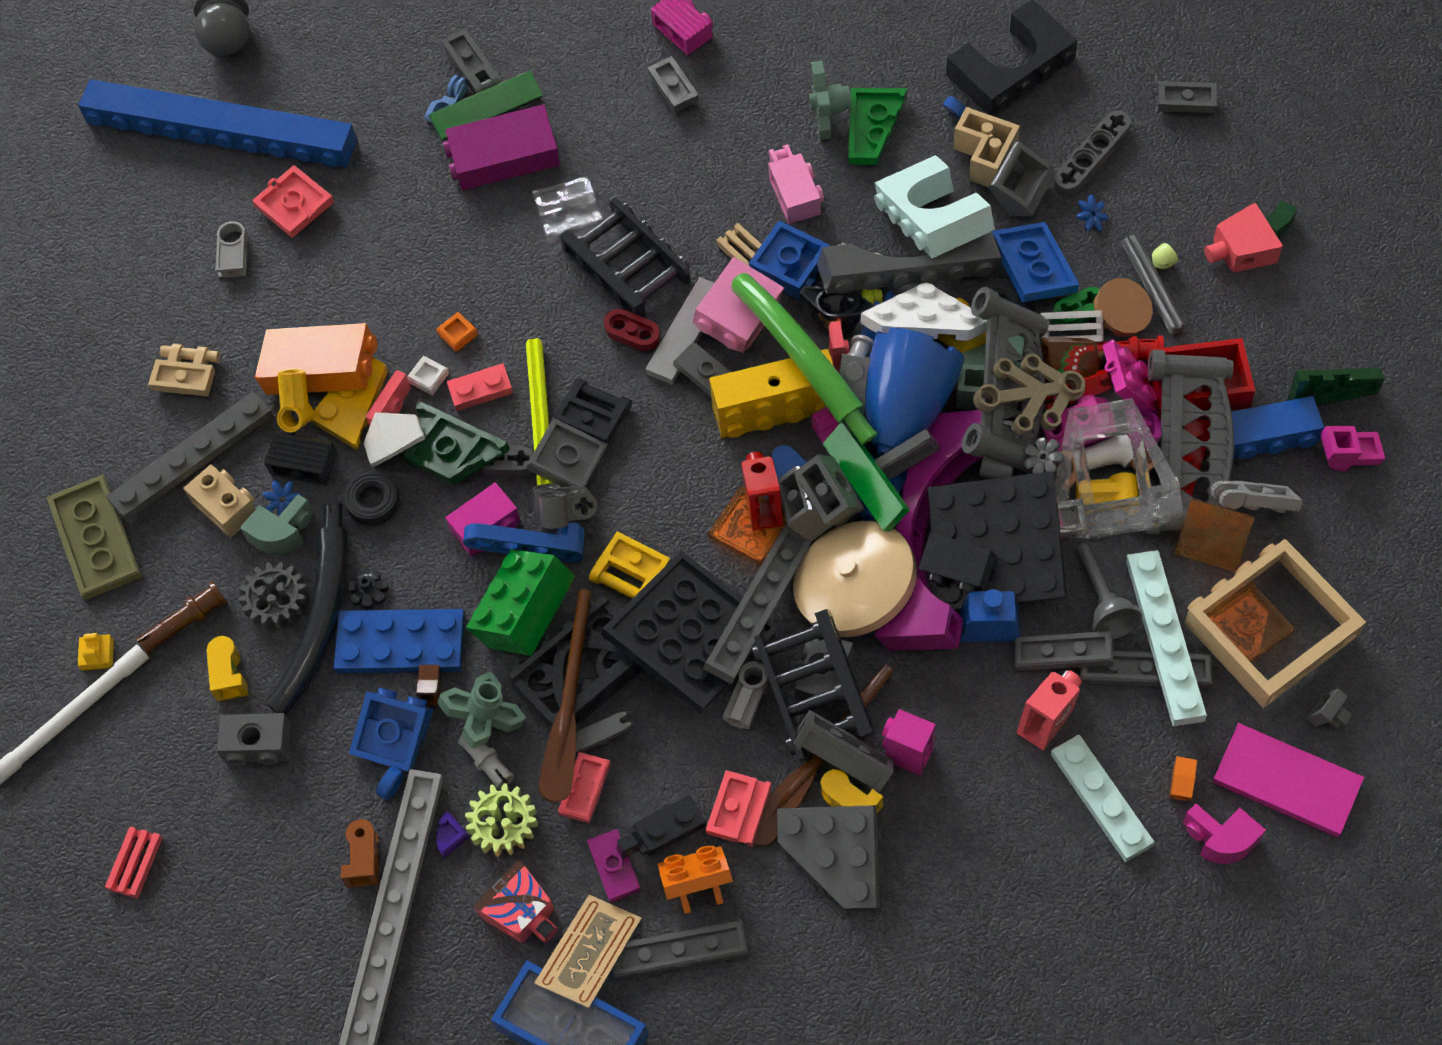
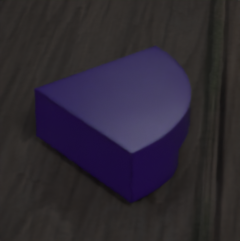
(449, 835)

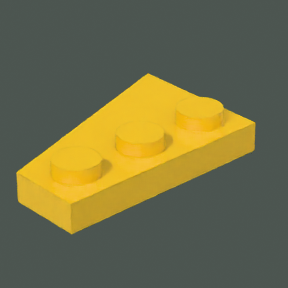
(345, 411)

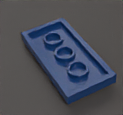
(399, 640)

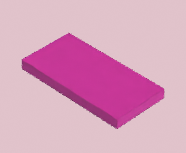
(1288, 780)

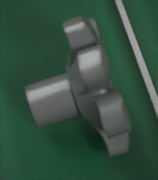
(1043, 456)

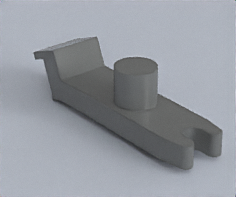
(601, 732)

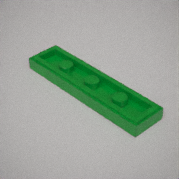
(487, 103)
(866, 477)

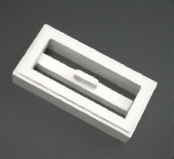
(1082, 326)

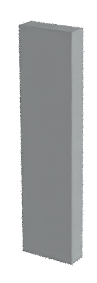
(679, 336)

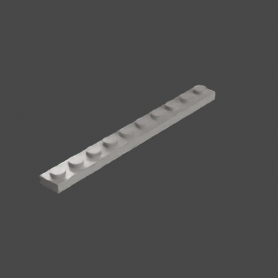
(392, 909)

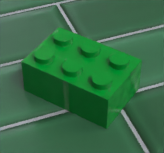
(520, 602)

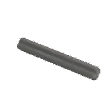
(1153, 284)

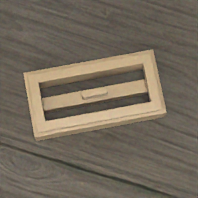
(732, 236)

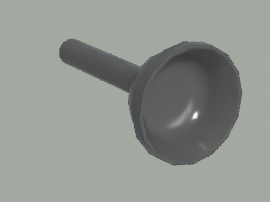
(1112, 612)

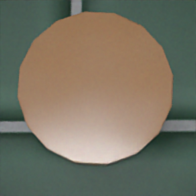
(1124, 306)

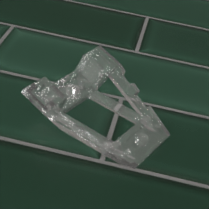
(1148, 511)

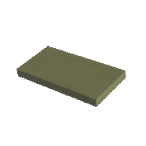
(93, 538)

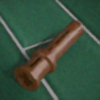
(194, 609)

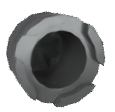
(221, 25)

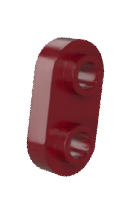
(634, 329)

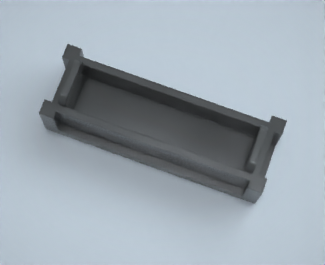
(844, 751)

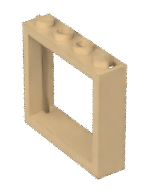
(1260, 688)

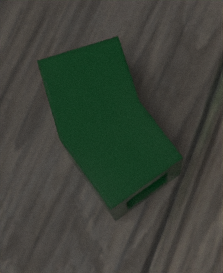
(1282, 218)

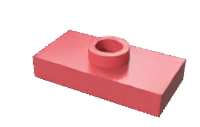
(836, 344)
(391, 397)
(587, 785)

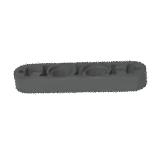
(1089, 151)

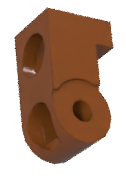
(363, 855)

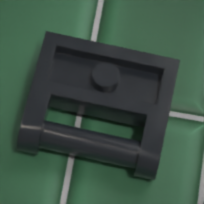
(589, 417)

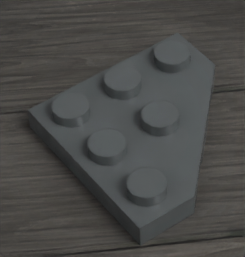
(836, 849)

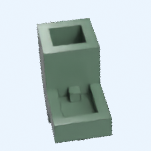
(278, 534)

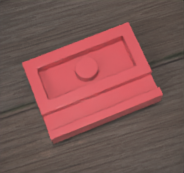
(738, 808)

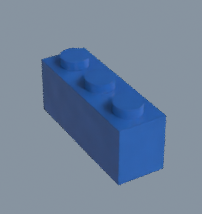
(1276, 427)

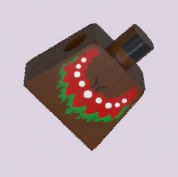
(1072, 355)

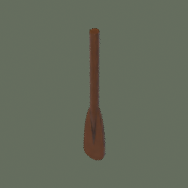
(559, 757)
(795, 786)

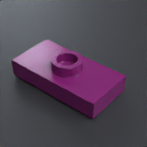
(614, 871)

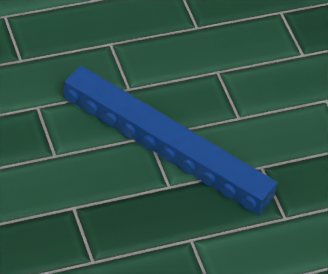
(218, 123)

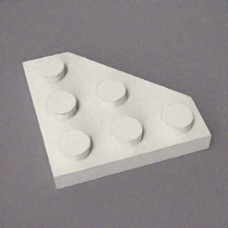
(925, 311)

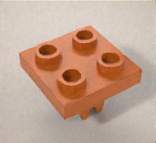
(695, 873)

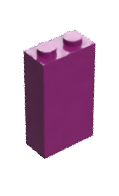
(501, 147)

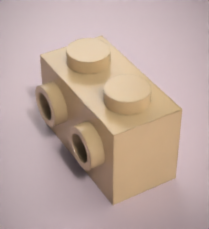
(220, 500)

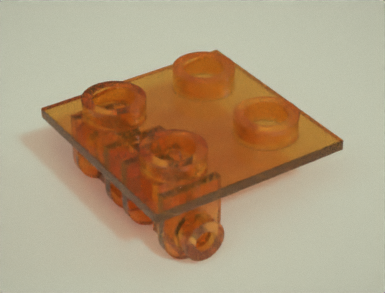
(1214, 535)

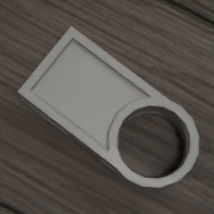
(231, 257)

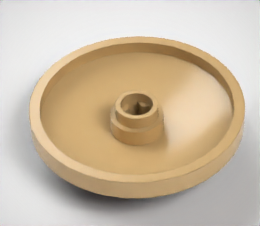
(857, 576)

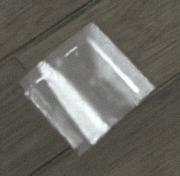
(567, 206)

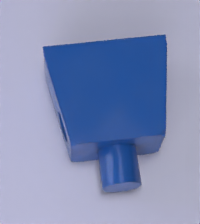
(990, 617)

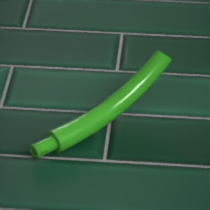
(806, 355)

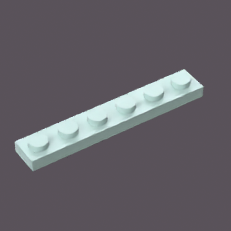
(1166, 638)

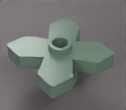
(826, 99)
(482, 710)

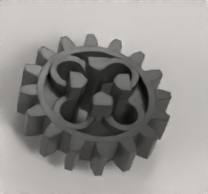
(291, 593)

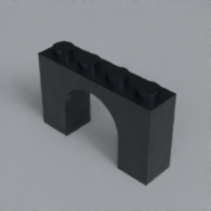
(997, 86)

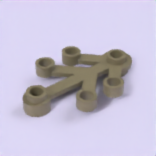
(1032, 390)

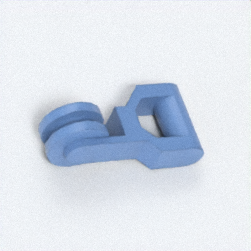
(456, 88)

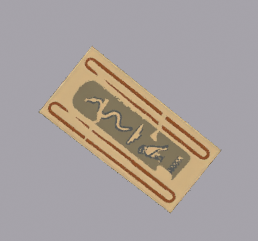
(588, 951)

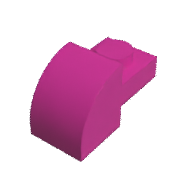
(1348, 448)

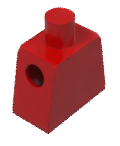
(761, 480)

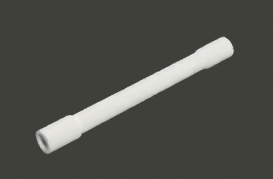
(122, 668)

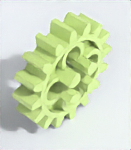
(488, 805)

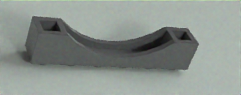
(852, 268)

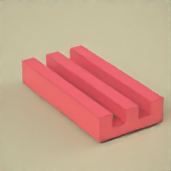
(123, 856)

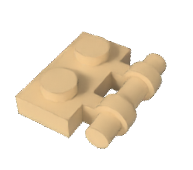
(184, 377)

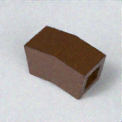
(429, 684)

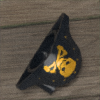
(835, 307)

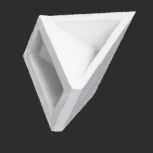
(391, 435)

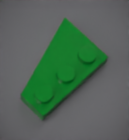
(871, 122)

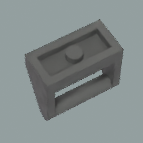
(1031, 185)

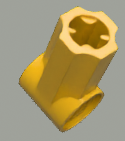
(293, 397)
(1115, 488)

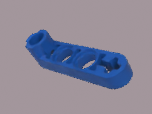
(565, 545)

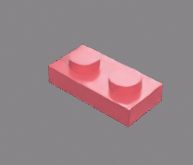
(479, 387)

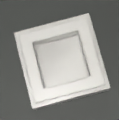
(427, 375)

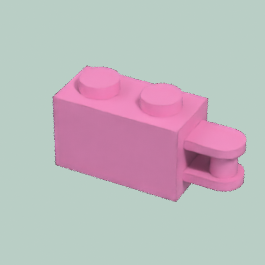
(794, 185)

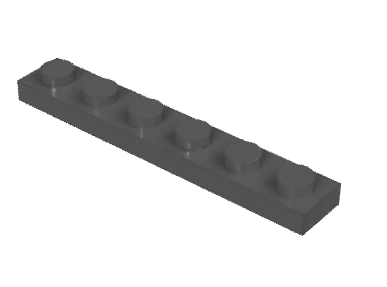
(189, 456)
(757, 605)

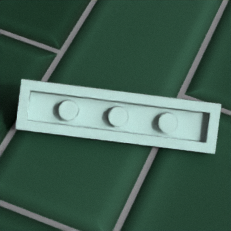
(1102, 798)

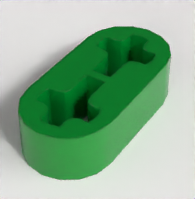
(1076, 302)

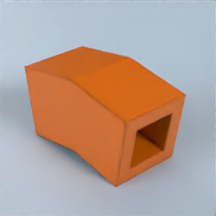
(1183, 779)

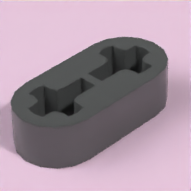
(507, 464)

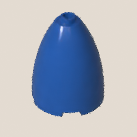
(907, 385)

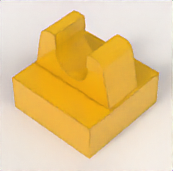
(95, 652)

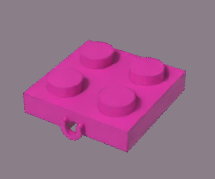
(1129, 376)

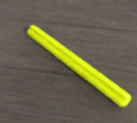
(538, 394)

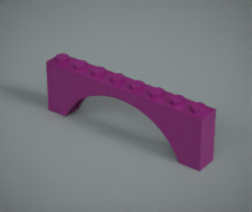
(925, 619)

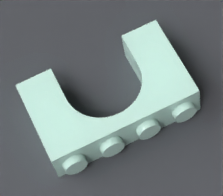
(937, 228)

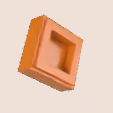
(457, 331)

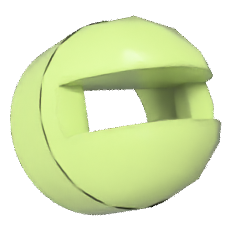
(1164, 256)

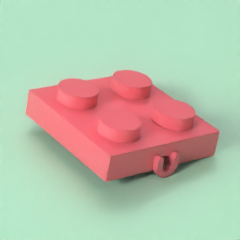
(293, 201)

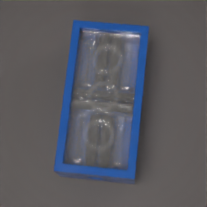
(546, 1018)

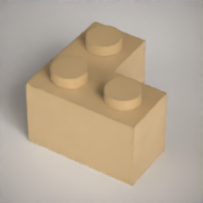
(987, 142)

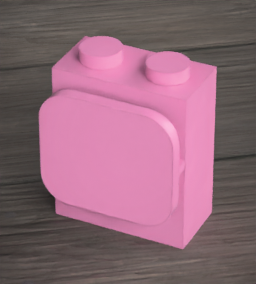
(725, 315)

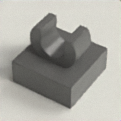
(1329, 710)

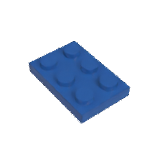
(1035, 262)

